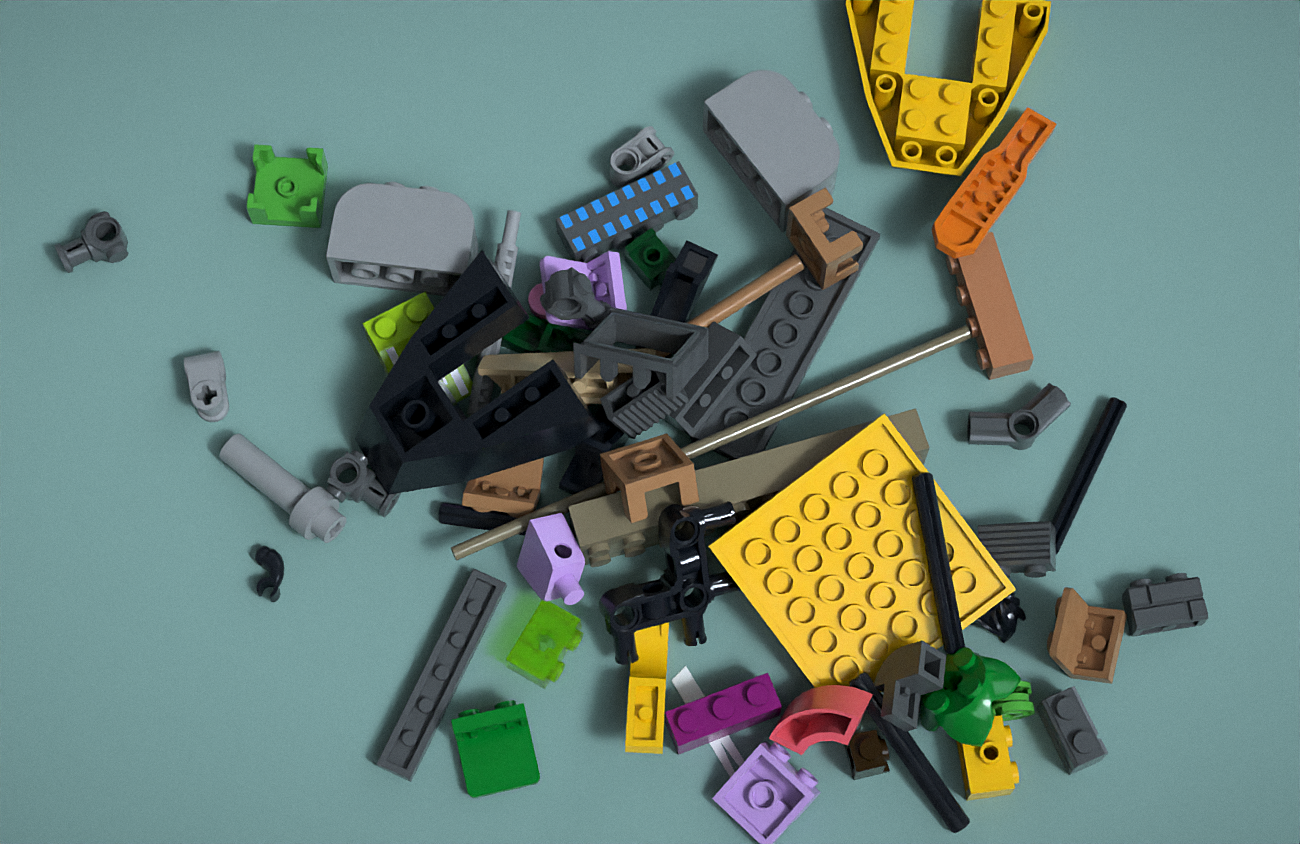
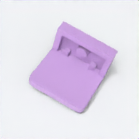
(603, 274)

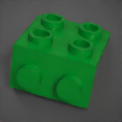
(496, 749)

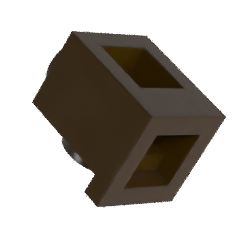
(867, 755)

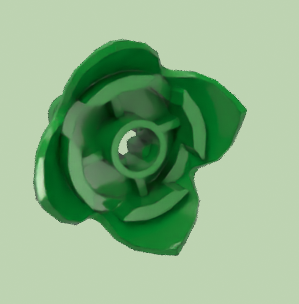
(967, 696)

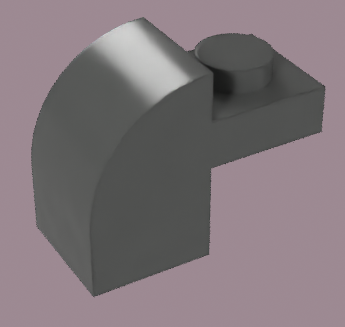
(906, 676)

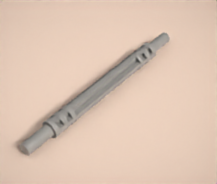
(505, 262)

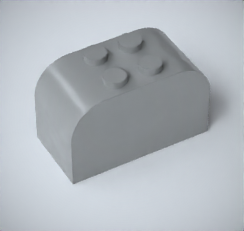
(772, 141)
(401, 238)

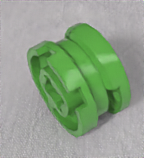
(1015, 705)

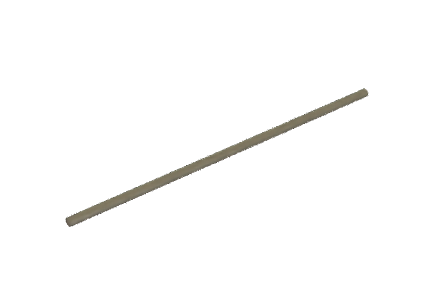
(729, 434)

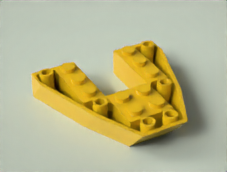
(935, 120)

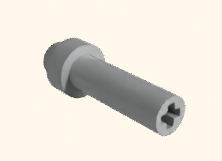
(310, 510)

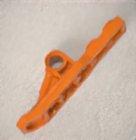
(990, 187)

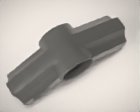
(1037, 415)

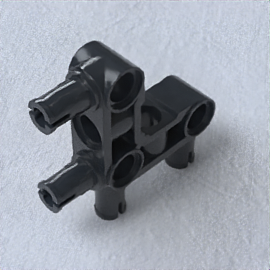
(664, 598)

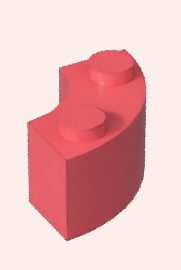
(821, 715)

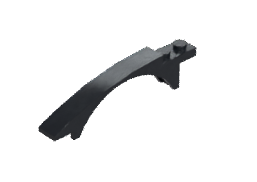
(675, 302)

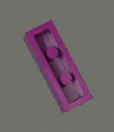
(723, 713)

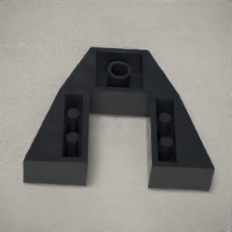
(415, 426)

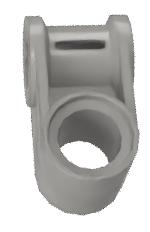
(642, 153)
(207, 381)

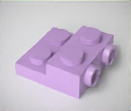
(767, 793)

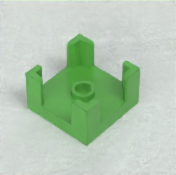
(288, 188)

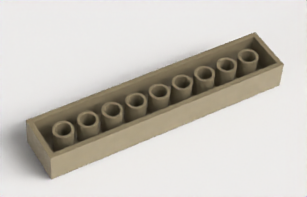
(745, 482)

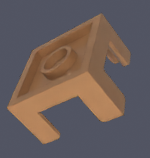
(805, 231)
(646, 468)

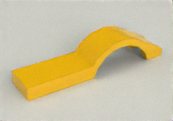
(647, 691)

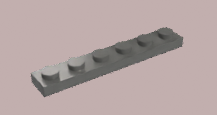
(442, 675)

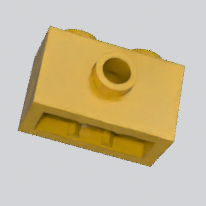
(988, 768)

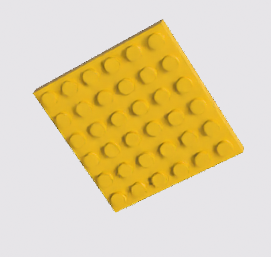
(845, 563)

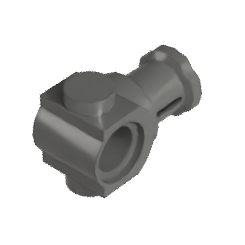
(91, 245)
(571, 297)
(363, 487)

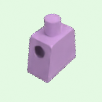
(552, 559)

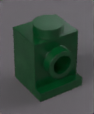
(641, 250)

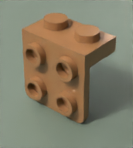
(507, 491)
(1086, 638)

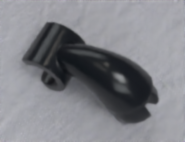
(275, 566)

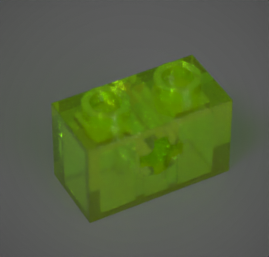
(545, 624)

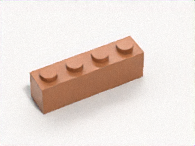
(991, 310)

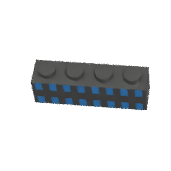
(627, 213)

